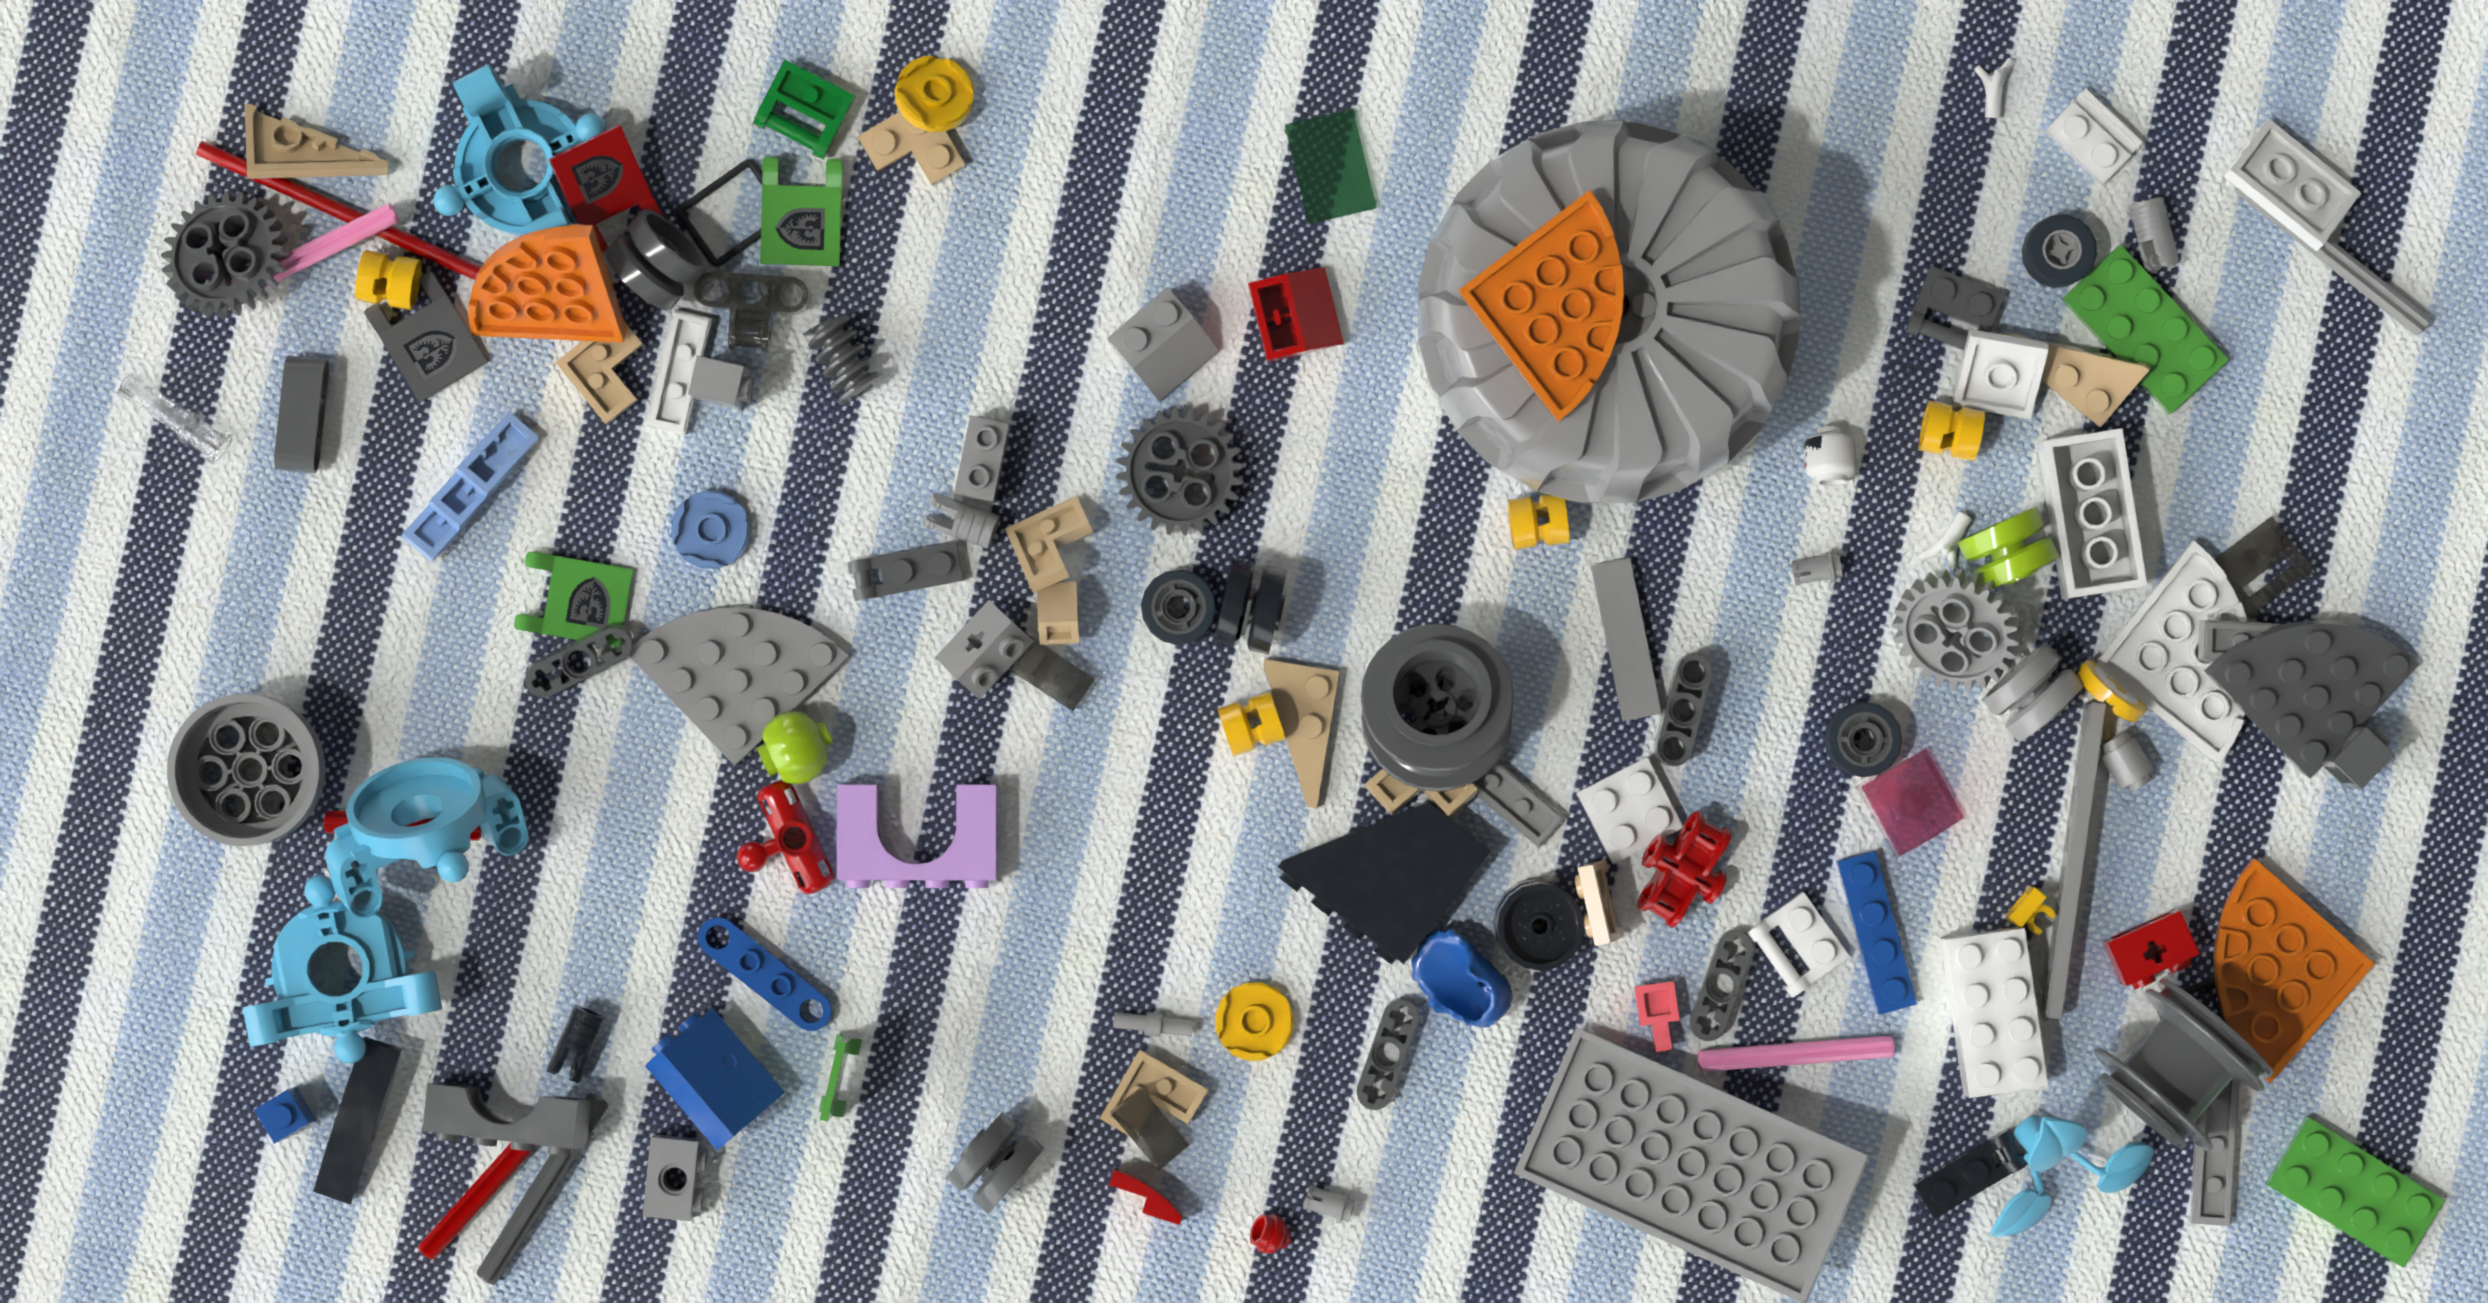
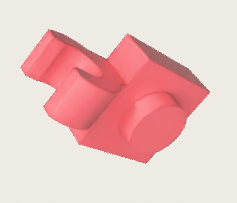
(1657, 1007)

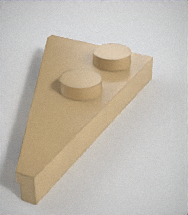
(291, 151)
(2090, 380)
(1305, 709)

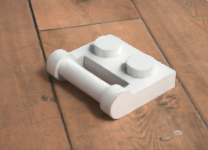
(1809, 938)

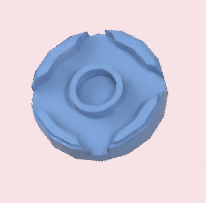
(710, 529)

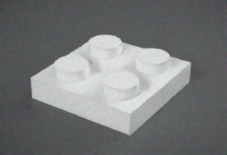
(2000, 374)
(1629, 810)

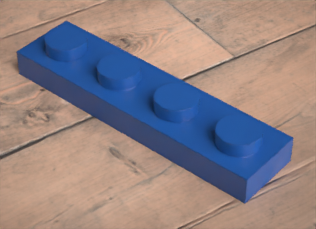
(1876, 932)

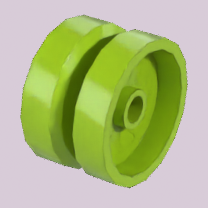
(2009, 552)

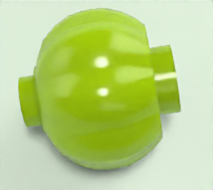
(794, 747)

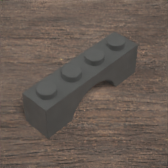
(460, 1111)

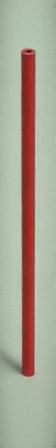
(341, 211)

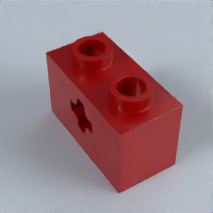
(2166, 931)

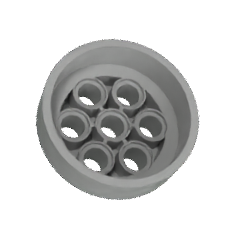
(201, 743)

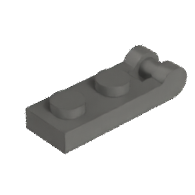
(907, 571)

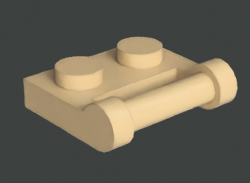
(1593, 887)

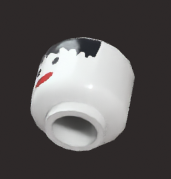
(1830, 456)

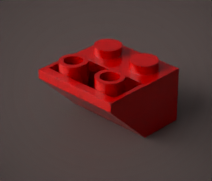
(1295, 314)

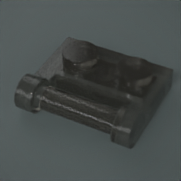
(2253, 556)

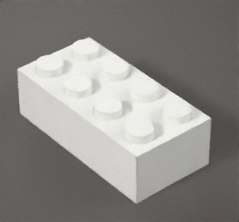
(2092, 513)
(1994, 1012)

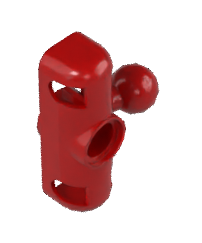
(754, 856)

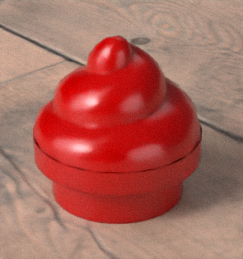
(1269, 1234)

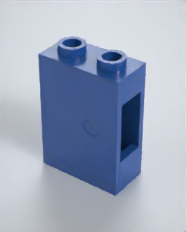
(713, 1077)

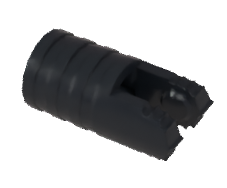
(581, 1036)

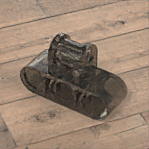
(748, 316)

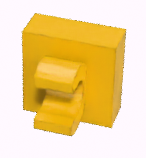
(2027, 907)

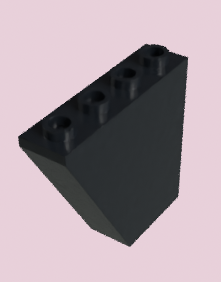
(1389, 876)

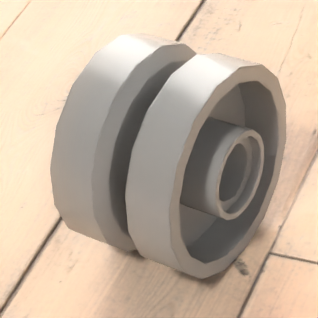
(2033, 691)

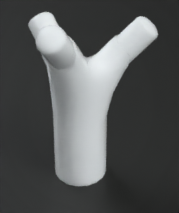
(1994, 87)
(1948, 543)

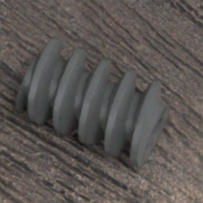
(842, 358)

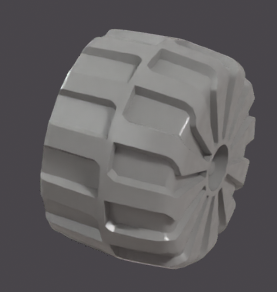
(1700, 327)

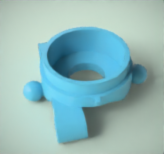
(381, 993)

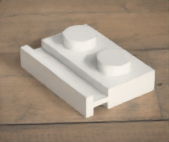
(2093, 136)

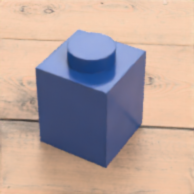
(285, 1115)

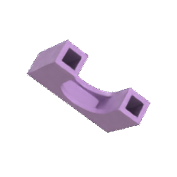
(865, 856)

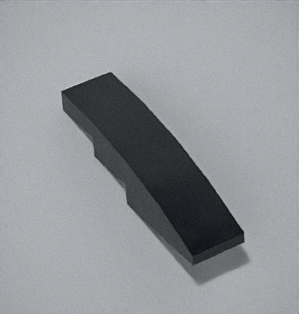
(357, 1121)

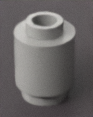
(2126, 761)

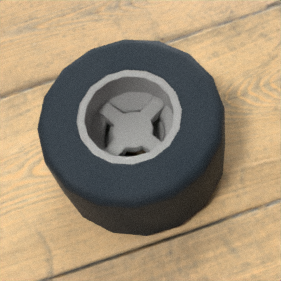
(2072, 245)

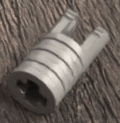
(2154, 234)
(970, 522)

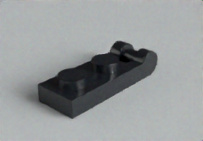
(1969, 1174)

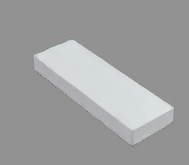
(685, 340)

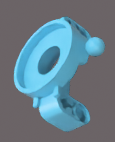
(496, 121)
(409, 793)

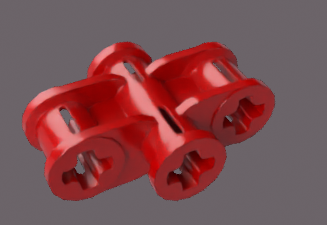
(1677, 880)

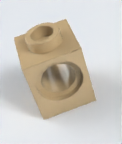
(1058, 614)

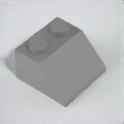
(1163, 344)

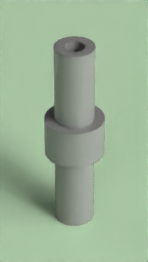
(1153, 1024)

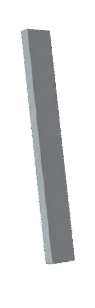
(2073, 860)

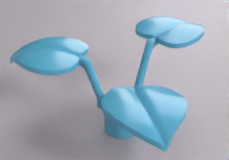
(2046, 1144)

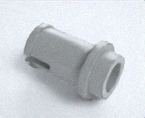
(1817, 569)
(1331, 1205)

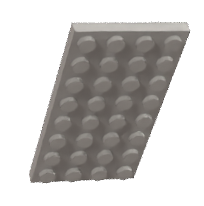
(1692, 1165)

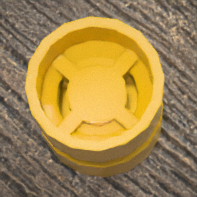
(388, 280)
(1951, 430)
(1524, 523)
(1237, 727)

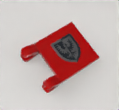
(602, 179)

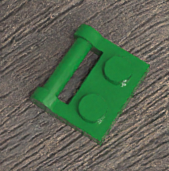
(810, 97)

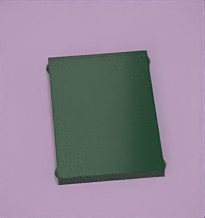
(1330, 166)

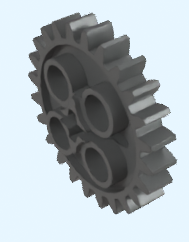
(193, 265)
(1173, 507)

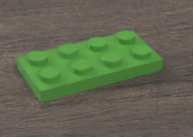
(2145, 326)
(2354, 1192)

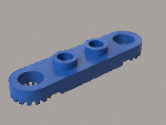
(764, 973)

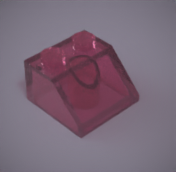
(1910, 802)

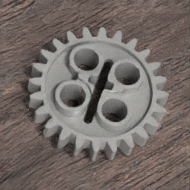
(1957, 629)

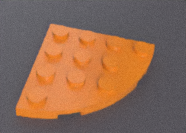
(547, 289)
(1556, 303)
(2279, 966)

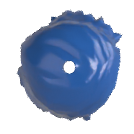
(1460, 980)

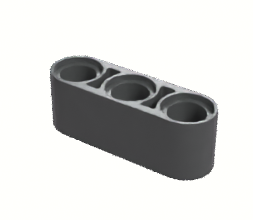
(301, 414)
(1696, 695)

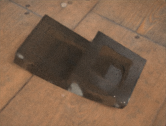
(1052, 674)
(1149, 1128)

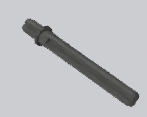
(533, 1203)

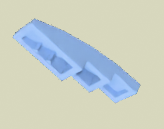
(470, 487)

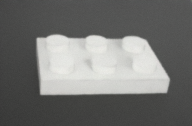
(2292, 184)

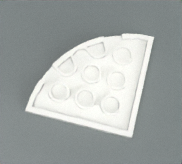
(2159, 652)

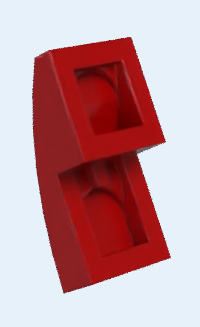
(1156, 1202)

